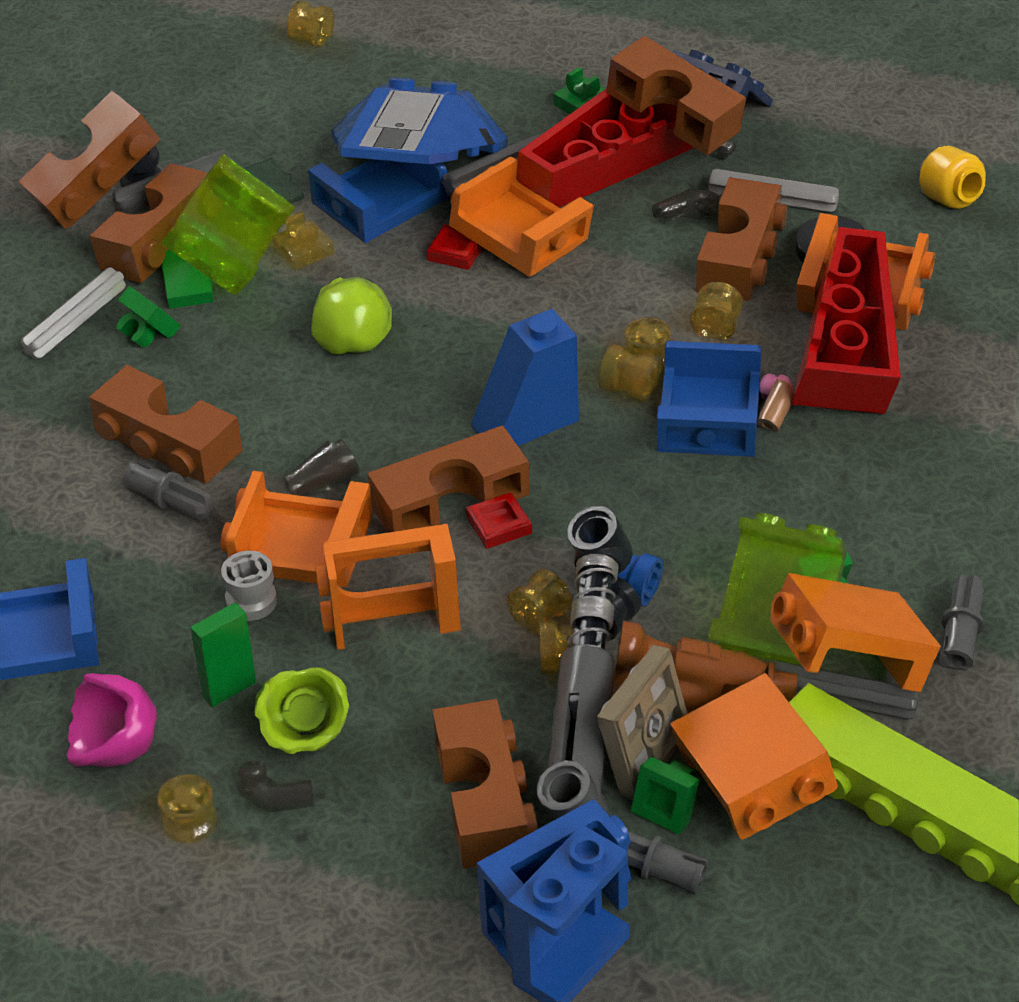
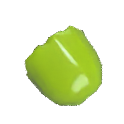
(351, 316)
(301, 703)

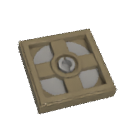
(639, 717)

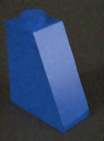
(532, 380)

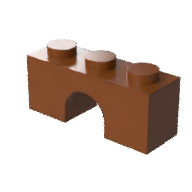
(651, 75)
(73, 186)
(745, 236)
(135, 240)
(136, 413)
(480, 465)
(477, 747)

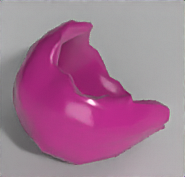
(110, 722)

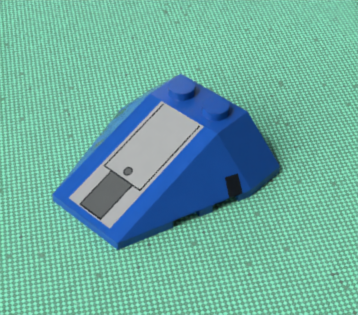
(417, 124)

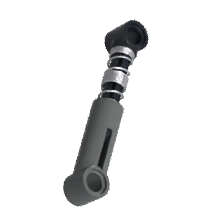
(585, 668)

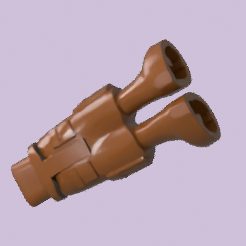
(701, 666)

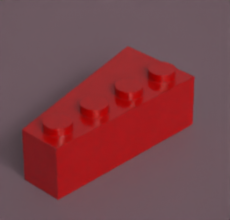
(598, 148)
(852, 333)

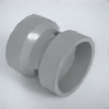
(249, 583)

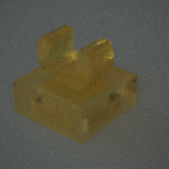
(302, 242)

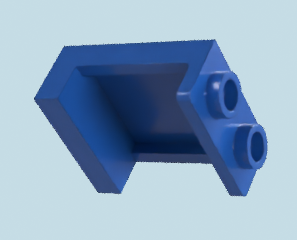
(377, 194)
(709, 399)
(49, 626)
(514, 865)
(559, 922)

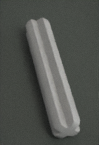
(794, 193)
(73, 313)

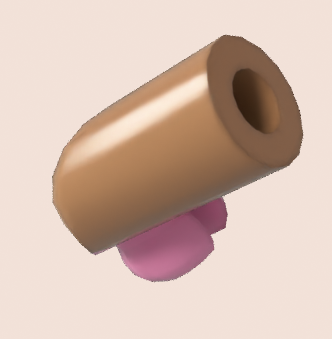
(778, 396)

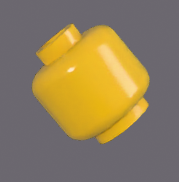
(952, 177)

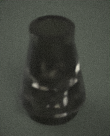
(323, 470)

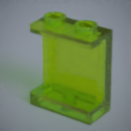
(228, 225)
(759, 569)

